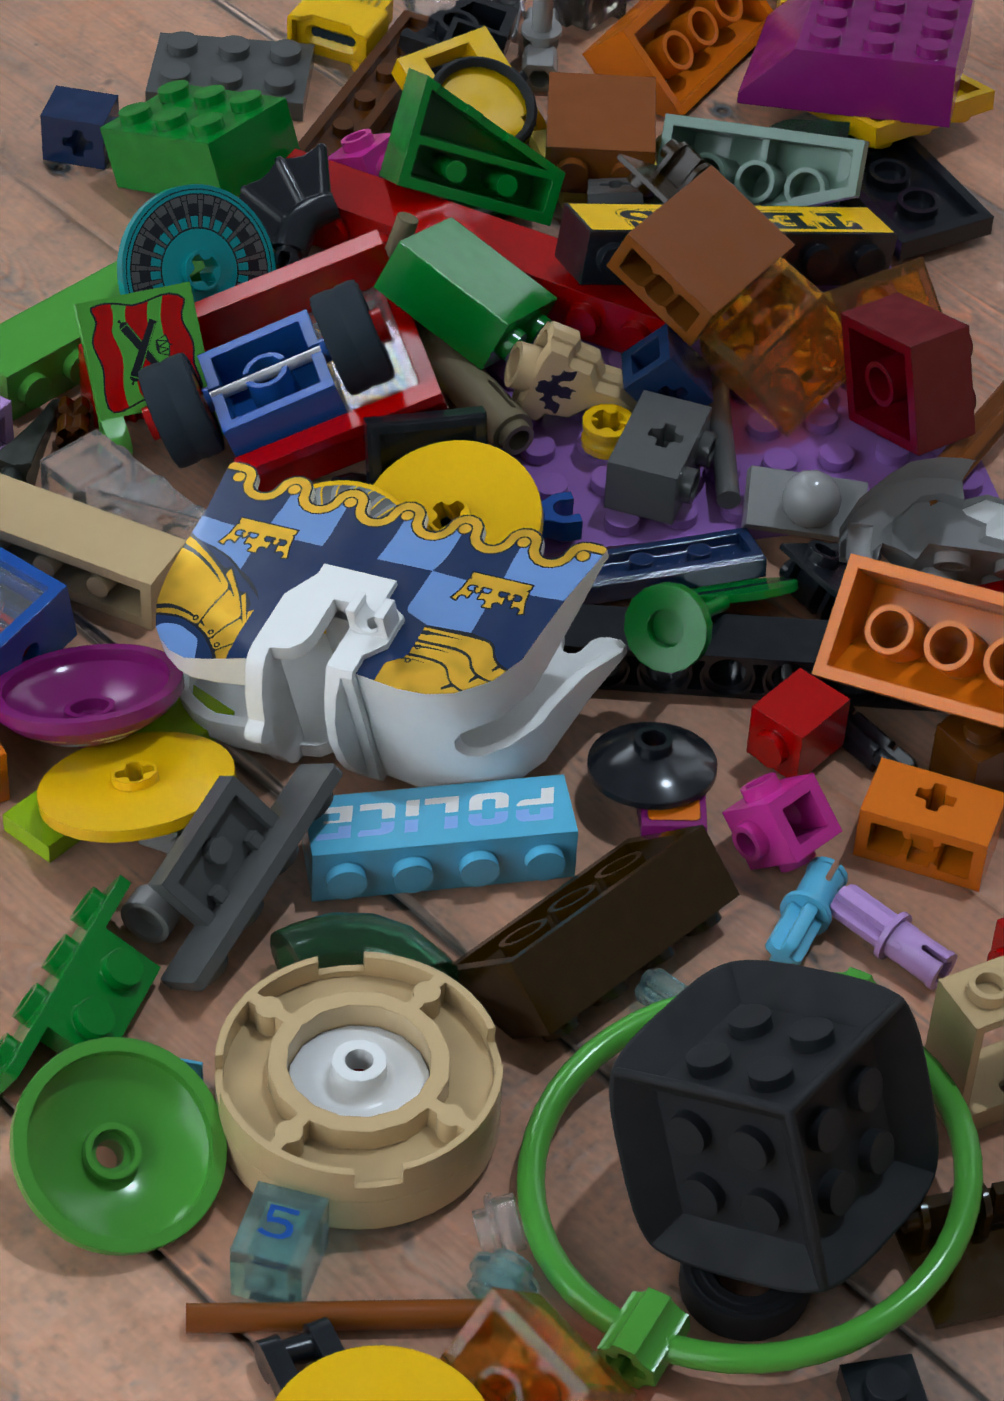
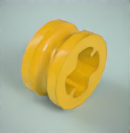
(602, 429)

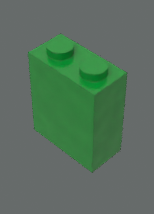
(465, 292)

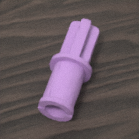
(892, 935)

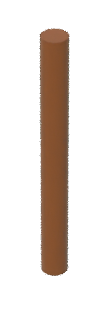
(343, 1315)

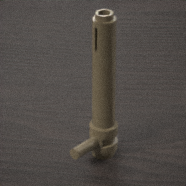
(462, 381)

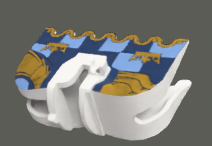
(433, 646)

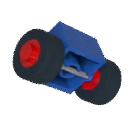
(268, 379)

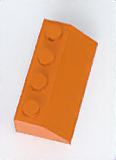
(681, 44)
(917, 640)

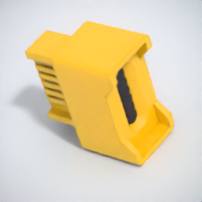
(340, 27)

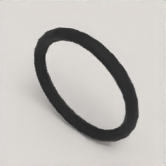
(507, 71)

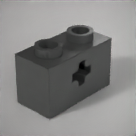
(659, 457)

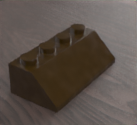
(598, 932)

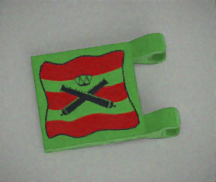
(131, 333)

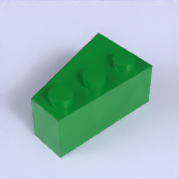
(463, 156)

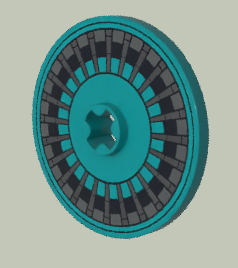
(192, 226)

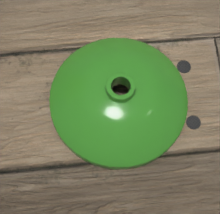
(152, 1118)

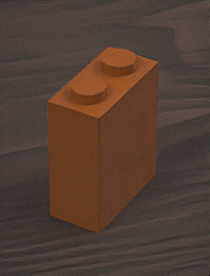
(595, 121)
(698, 254)

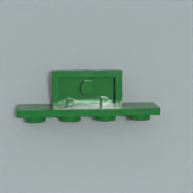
(90, 987)

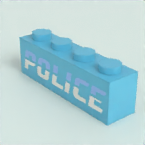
(442, 838)

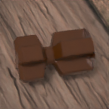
(72, 420)

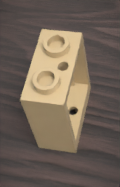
(962, 1012)

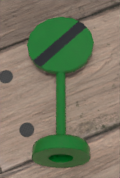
(673, 625)

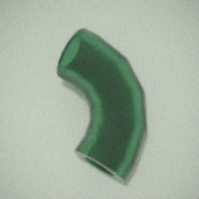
(344, 938)

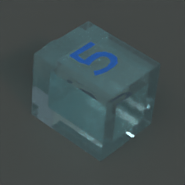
(279, 1244)

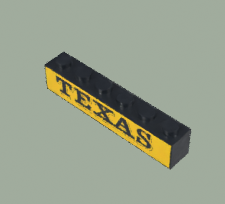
(829, 241)

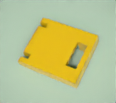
(477, 86)

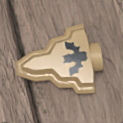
(562, 375)

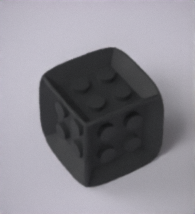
(775, 1124)

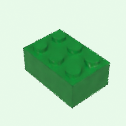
(198, 138)

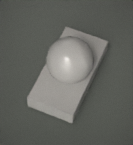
(798, 502)

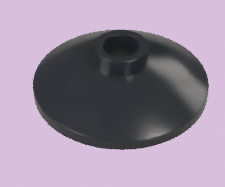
(652, 765)

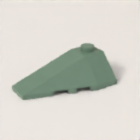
(774, 163)

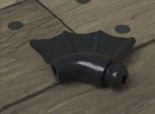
(293, 203)

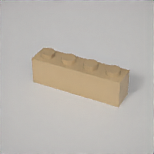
(97, 554)

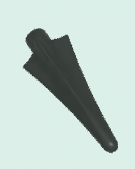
(23, 454)

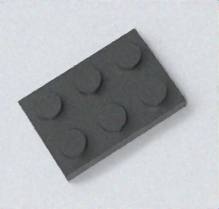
(237, 63)

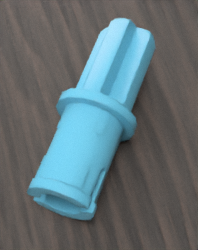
(805, 912)

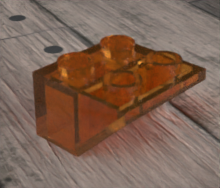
(778, 347)

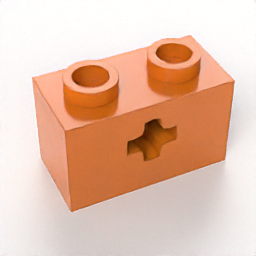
(929, 824)

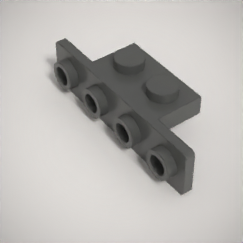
(231, 861)

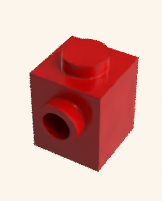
(797, 725)

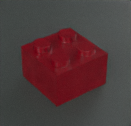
(909, 373)

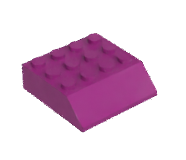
(862, 58)

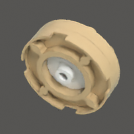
(360, 1087)

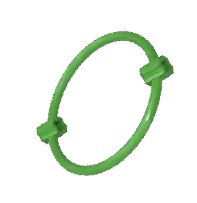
(650, 1326)

